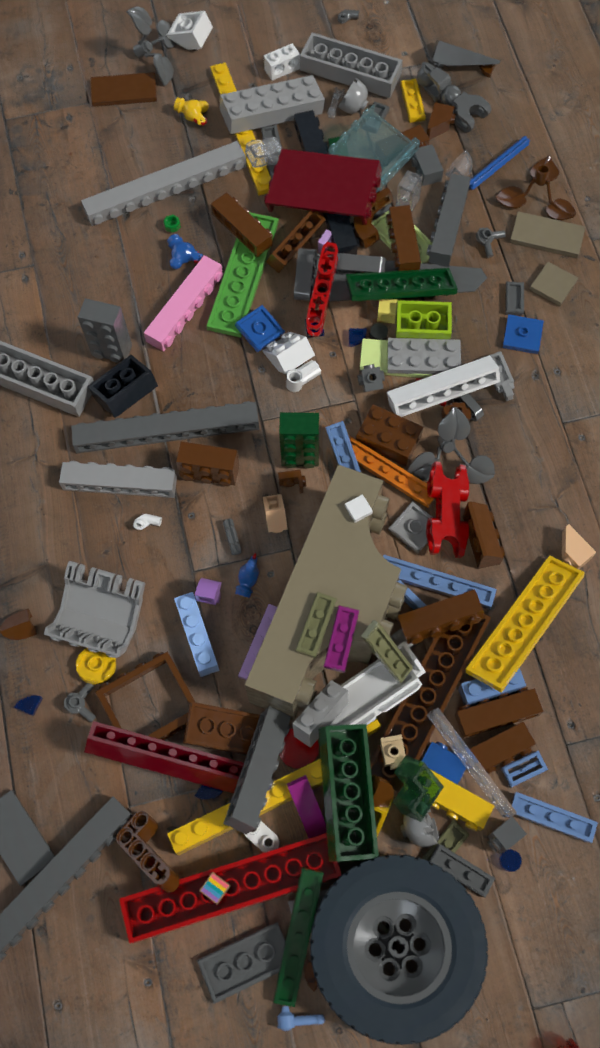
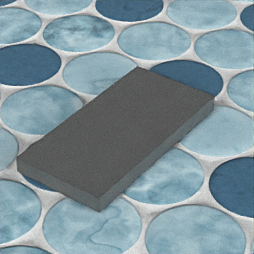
(21, 841)
(243, 962)

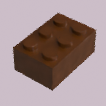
(390, 435)
(207, 463)

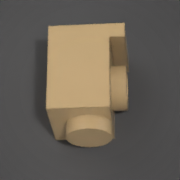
(386, 745)

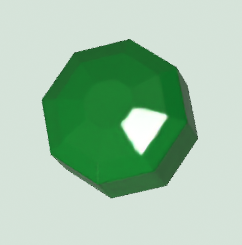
(172, 223)

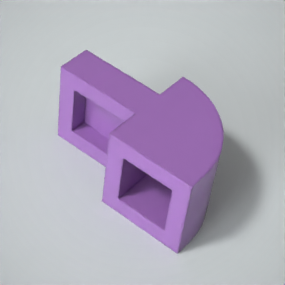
(208, 591)

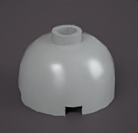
(354, 98)
(420, 833)

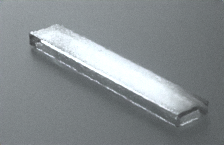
(471, 763)

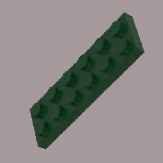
(401, 284)

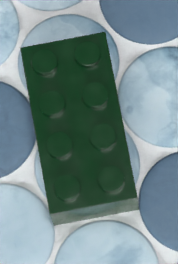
(299, 439)

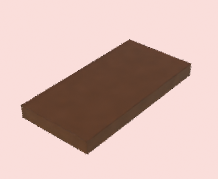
(123, 89)
(219, 728)

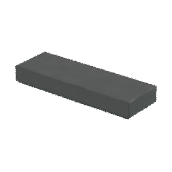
(462, 870)

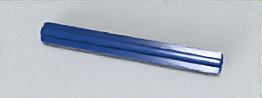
(499, 162)

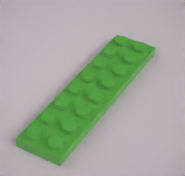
(239, 283)

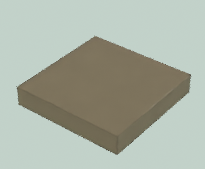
(553, 283)

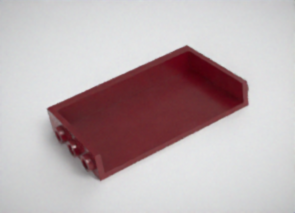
(324, 183)

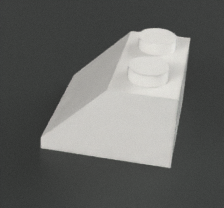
(190, 30)

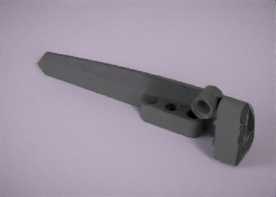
(466, 278)

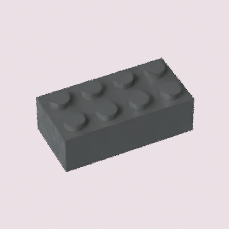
(105, 330)

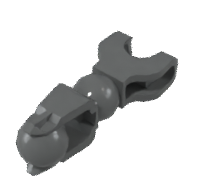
(438, 86)

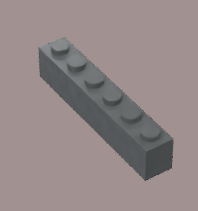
(449, 220)
(258, 771)

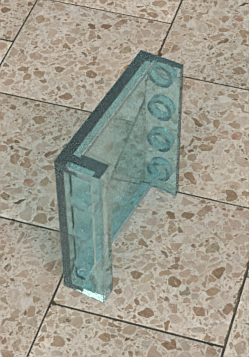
(377, 140)

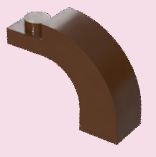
(368, 233)

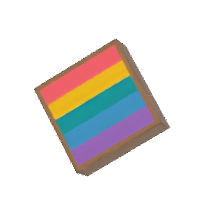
(215, 888)

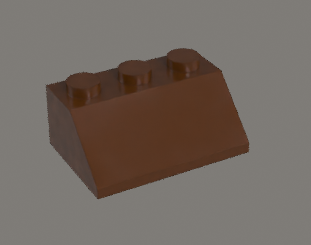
(483, 535)

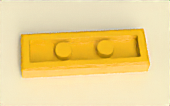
(412, 100)

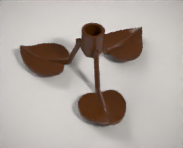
(542, 174)

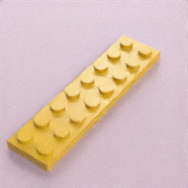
(524, 623)

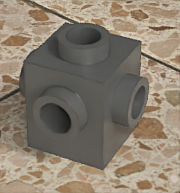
(367, 384)

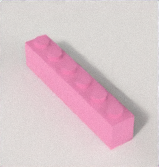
(183, 303)

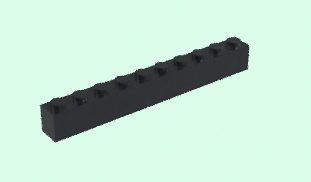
(312, 141)

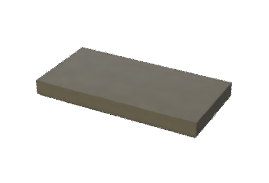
(547, 234)

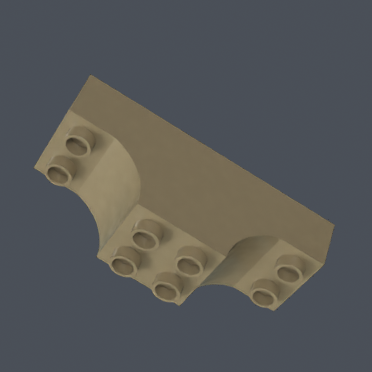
(338, 563)

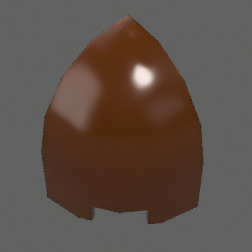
(18, 626)
(382, 791)

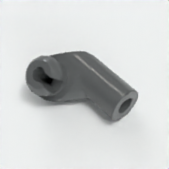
(345, 15)

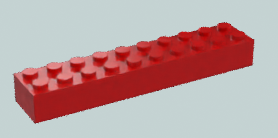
(251, 882)

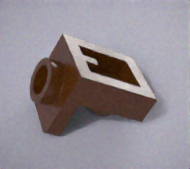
(290, 478)

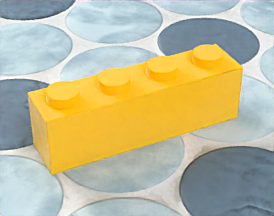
(462, 804)

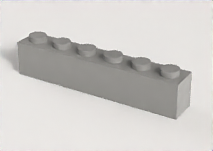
(118, 479)

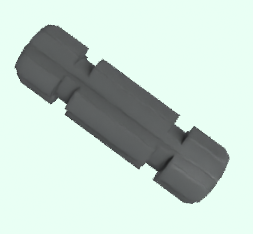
(232, 537)

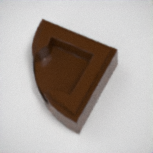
(487, 69)
(309, 975)

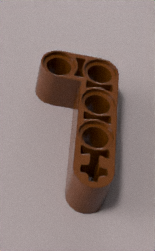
(134, 839)

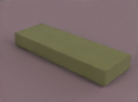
(316, 625)

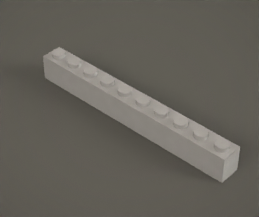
(164, 183)

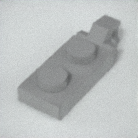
(506, 380)

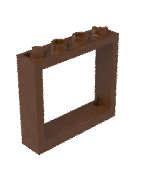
(140, 670)

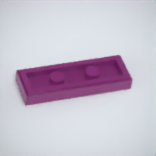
(341, 639)
(307, 807)

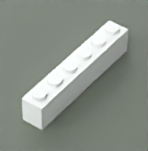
(444, 386)

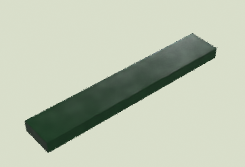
(298, 937)

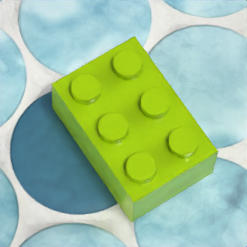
(423, 320)

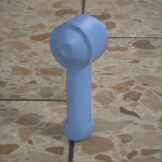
(287, 1020)

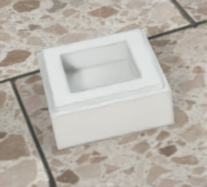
(358, 508)

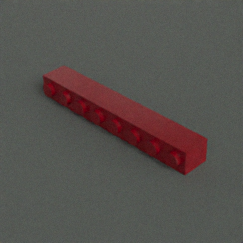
(163, 757)

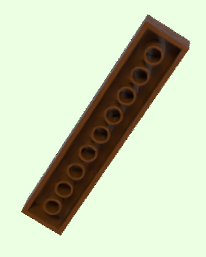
(443, 667)

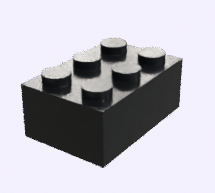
(123, 386)

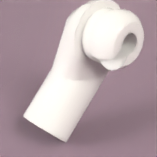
(145, 520)

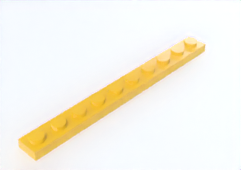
(226, 85)

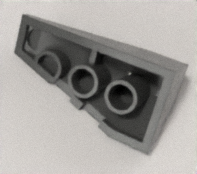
(453, 55)

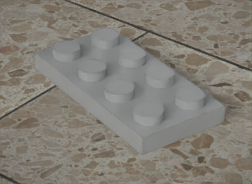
(423, 355)

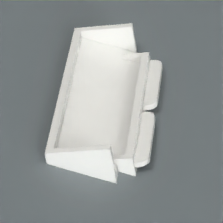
(377, 691)

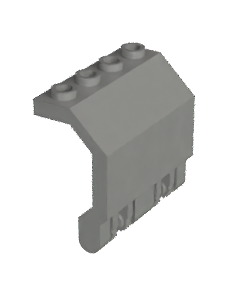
(97, 611)

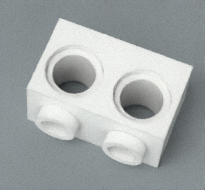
(282, 61)

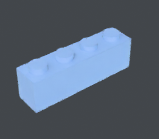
(196, 634)

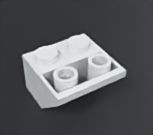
(289, 352)

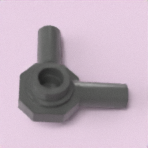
(486, 236)
(76, 703)

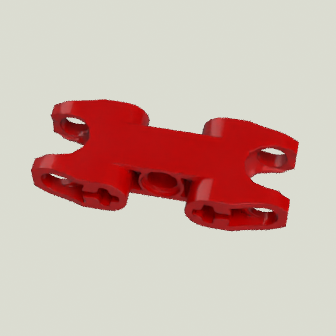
(325, 280)
(447, 521)

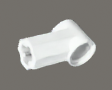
(303, 375)

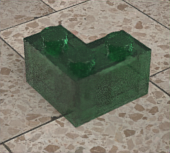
(419, 788)

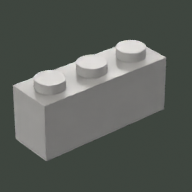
(320, 713)

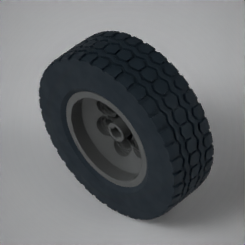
(449, 967)

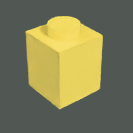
(387, 310)

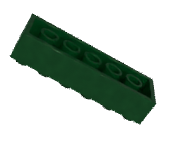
(348, 793)

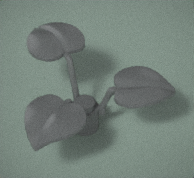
(143, 22)
(452, 427)

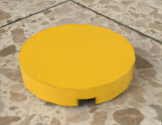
(95, 666)

